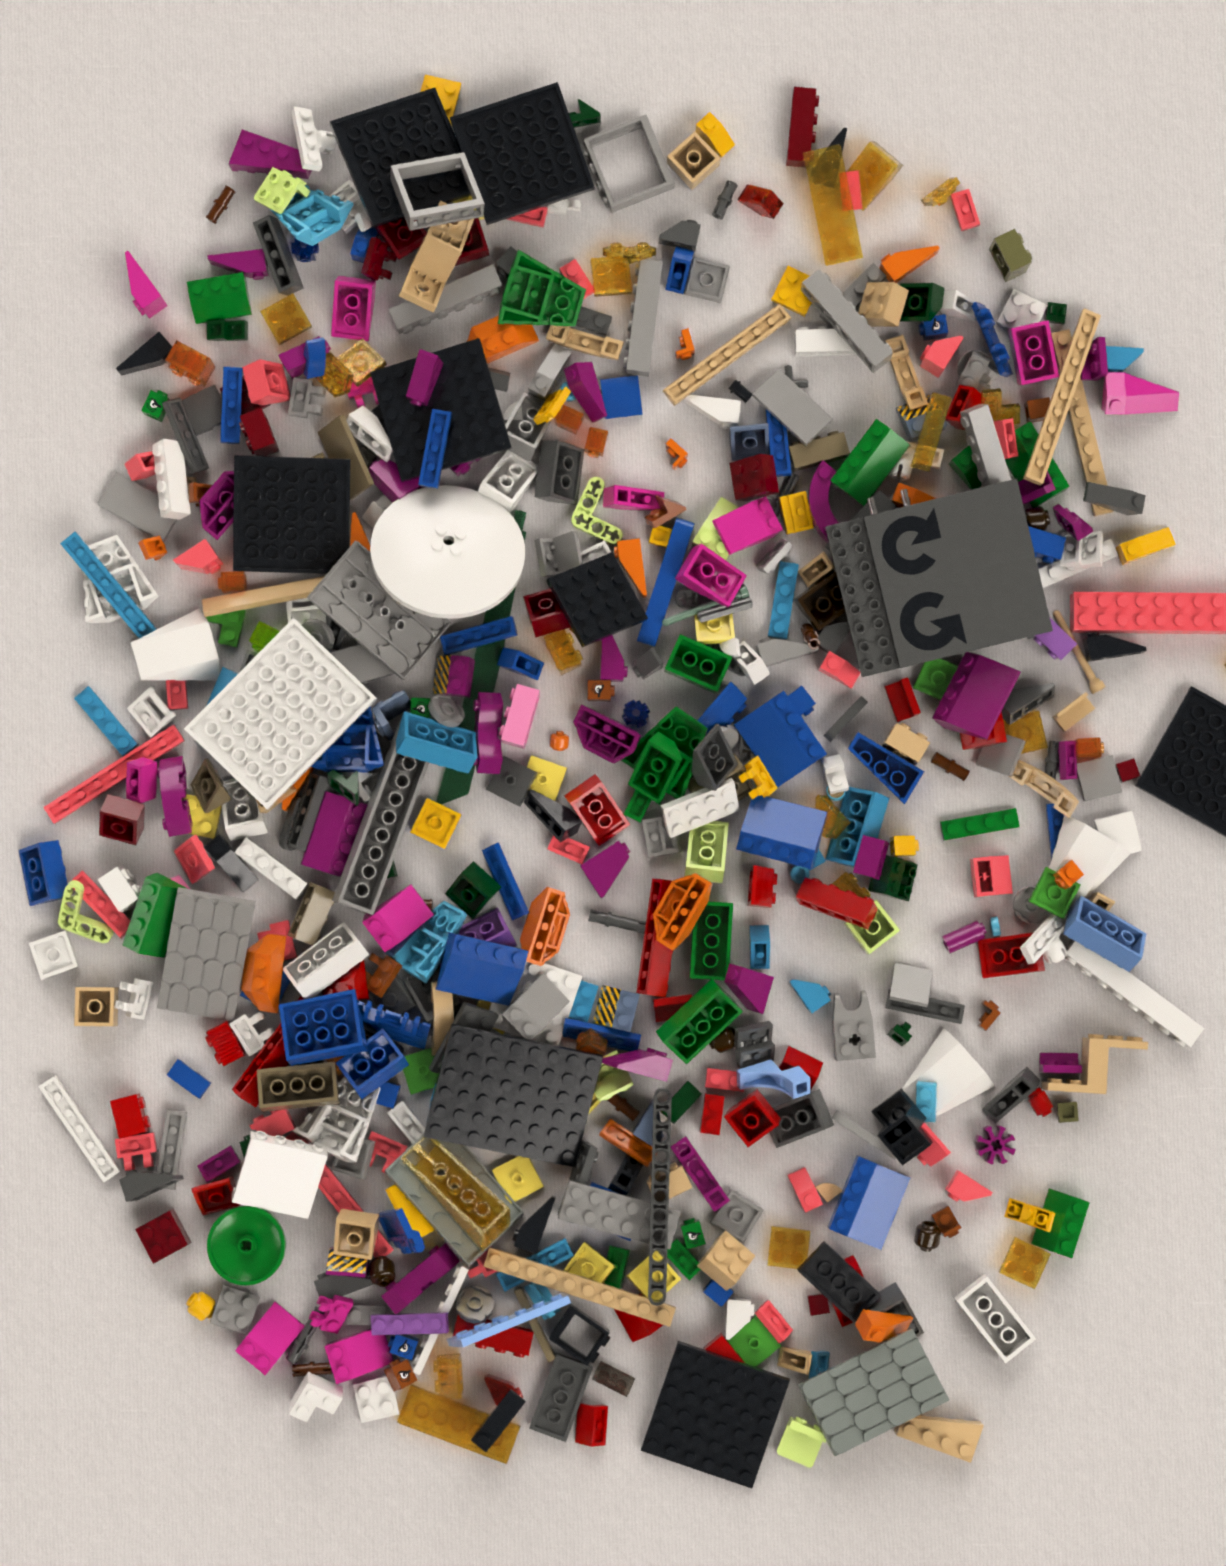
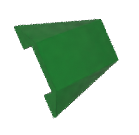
(539, 295)
(686, 734)

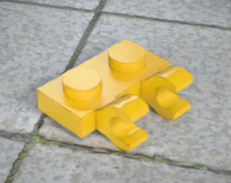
(761, 777)

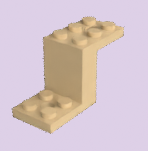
(435, 263)
(1094, 1064)

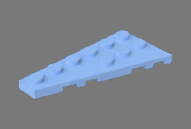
(503, 1323)

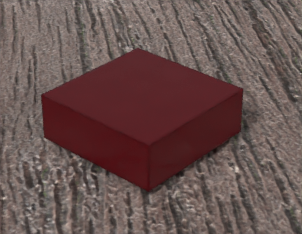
(1127, 770)
(818, 1304)

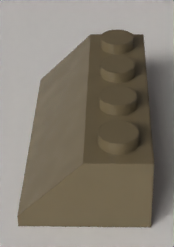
(298, 1086)

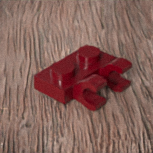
(374, 259)

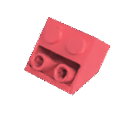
(991, 876)

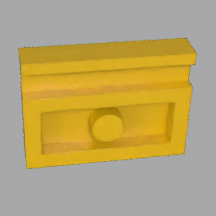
(551, 406)
(795, 512)

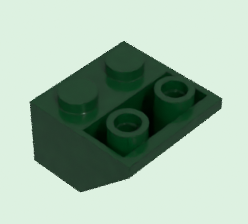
(896, 879)

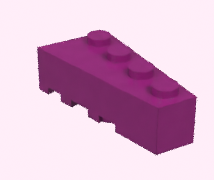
(260, 154)

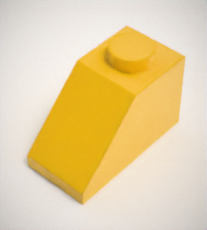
(714, 134)
(903, 846)

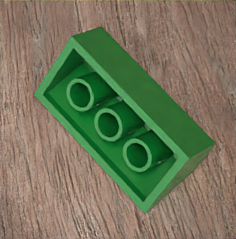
(1026, 439)
(870, 462)
(152, 916)

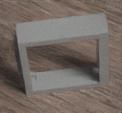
(618, 131)
(439, 214)

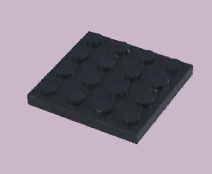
(597, 599)

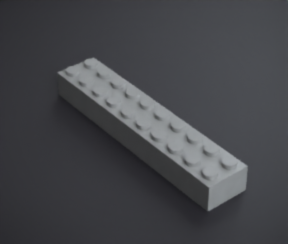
(380, 830)

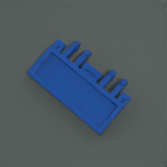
(996, 348)
(397, 1027)
(400, 1232)

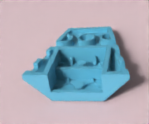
(315, 216)
(425, 947)

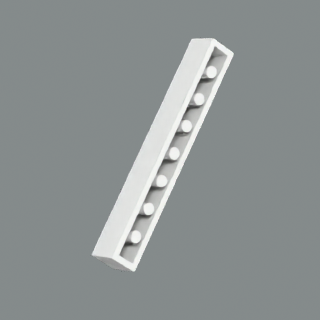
(1136, 993)

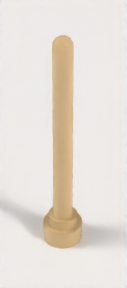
(1095, 683)

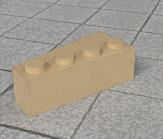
(942, 1434)

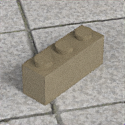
(826, 449)
(312, 914)

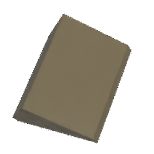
(209, 787)

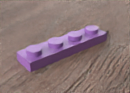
(409, 1323)

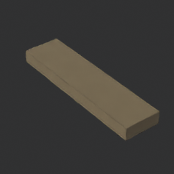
(535, 1325)

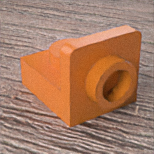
(685, 341)
(675, 450)
(153, 548)
(1067, 875)

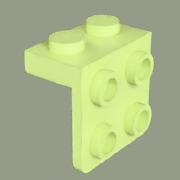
(279, 190)
(611, 1080)
(801, 1441)

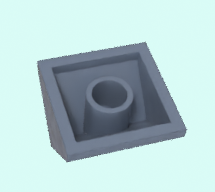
(749, 440)

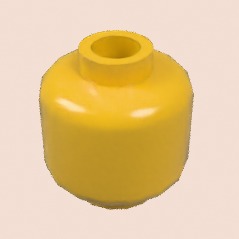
(200, 1305)

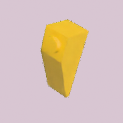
(1145, 545)

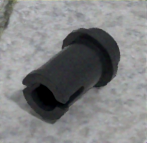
(740, 391)

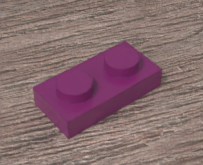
(1067, 760)
(219, 1163)

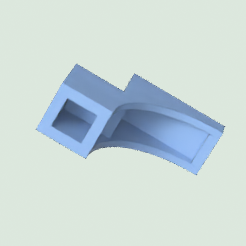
(767, 1074)

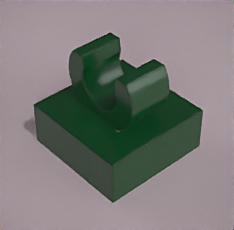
(1056, 313)
(900, 1033)

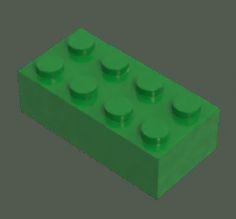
(712, 942)
(699, 1021)

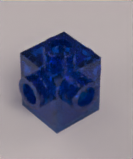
(304, 254)
(635, 721)

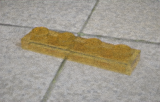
(930, 431)

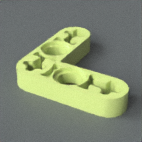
(587, 514)
(75, 919)

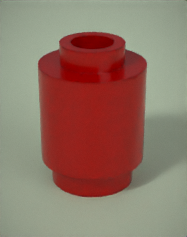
(1040, 1102)

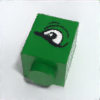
(153, 405)
(419, 707)
(692, 1233)

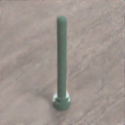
(741, 594)

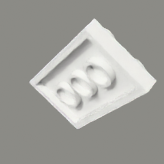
(700, 808)

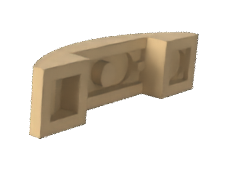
(585, 342)
(905, 374)
(1046, 786)
(442, 1016)

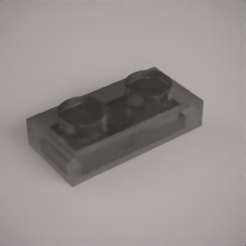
(613, 1378)

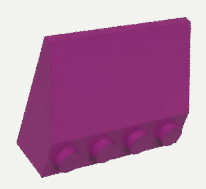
(975, 696)

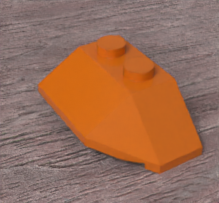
(502, 339)
(680, 909)
(545, 926)
(264, 972)

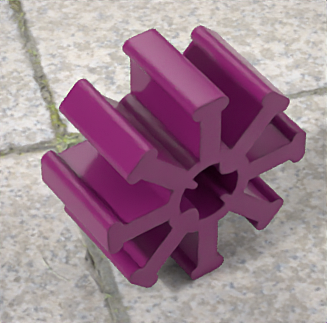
(1001, 1141)

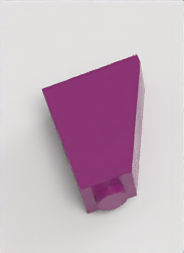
(294, 360)
(424, 378)
(388, 480)
(606, 866)
(749, 987)

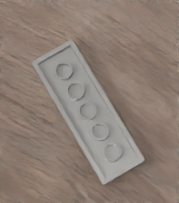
(613, 1213)

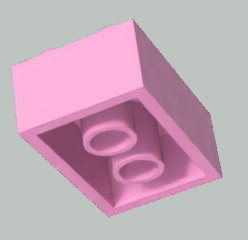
(519, 716)

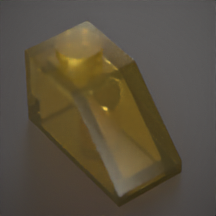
(835, 819)

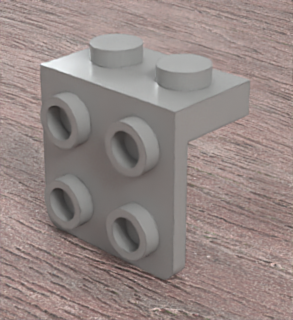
(558, 554)

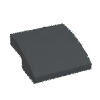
(204, 409)
(754, 1044)

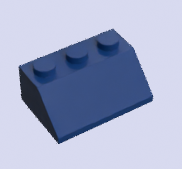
(724, 708)
(43, 872)
(373, 1067)

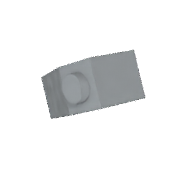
(549, 372)
(780, 651)

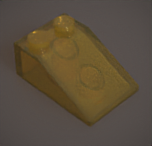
(875, 171)

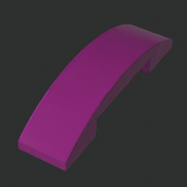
(700, 1173)

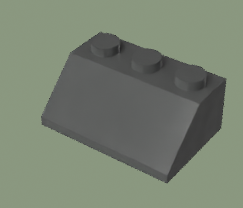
(559, 472)

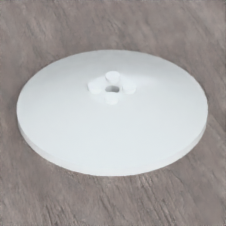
(443, 578)

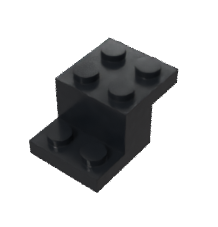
(902, 1126)

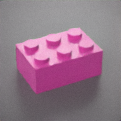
(1033, 352)

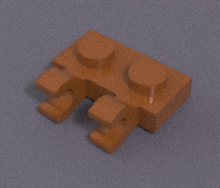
(383, 976)

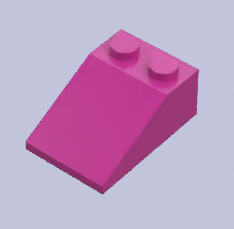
(146, 296)
(353, 307)
(747, 525)
(710, 575)
(397, 918)
(270, 1338)
(357, 1355)

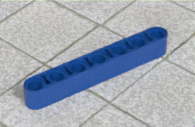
(665, 581)

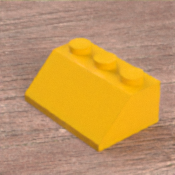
(413, 1216)

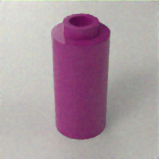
(964, 936)

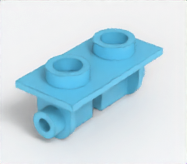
(540, 1293)

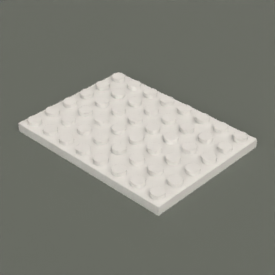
(280, 713)

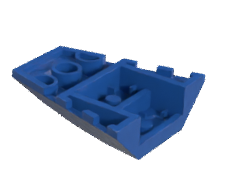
(355, 749)

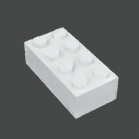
(325, 961)
(994, 1318)

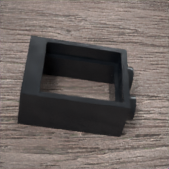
(562, 1324)

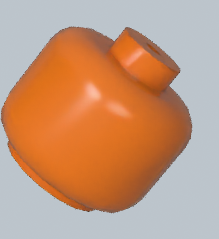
(559, 741)

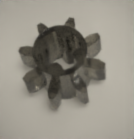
(367, 455)

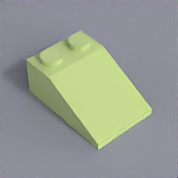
(708, 534)
(707, 851)

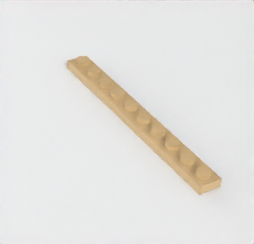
(1062, 397)
(1082, 424)
(578, 1286)

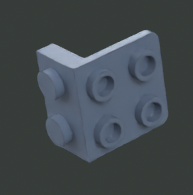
(388, 710)

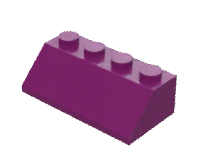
(333, 834)

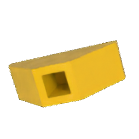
(1030, 1214)

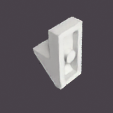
(375, 510)
(835, 774)
(364, 791)

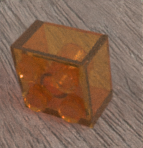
(190, 363)

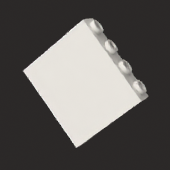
(280, 1174)

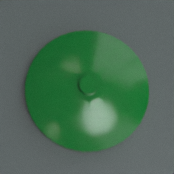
(246, 1245)

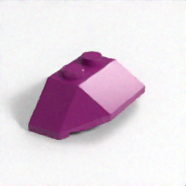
(218, 505)
(605, 735)

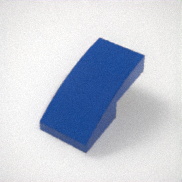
(315, 358)
(188, 1078)

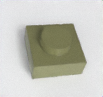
(1067, 1112)

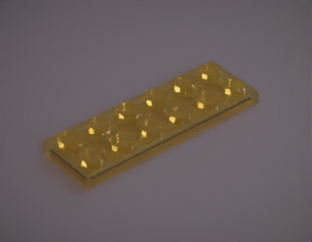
(832, 205)
(453, 1422)

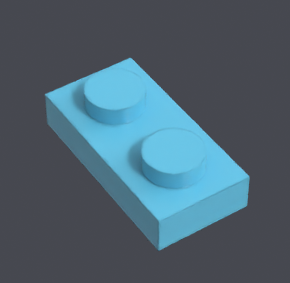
(927, 1099)

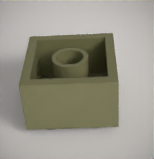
(1010, 255)

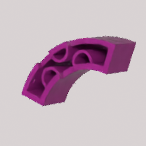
(819, 499)
(487, 721)
(173, 791)
(420, 1278)

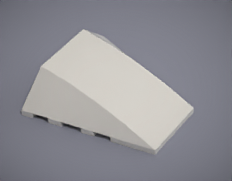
(127, 573)
(178, 651)
(1090, 851)
(954, 1072)
(342, 1125)

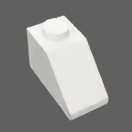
(957, 305)
(751, 664)
(737, 1315)

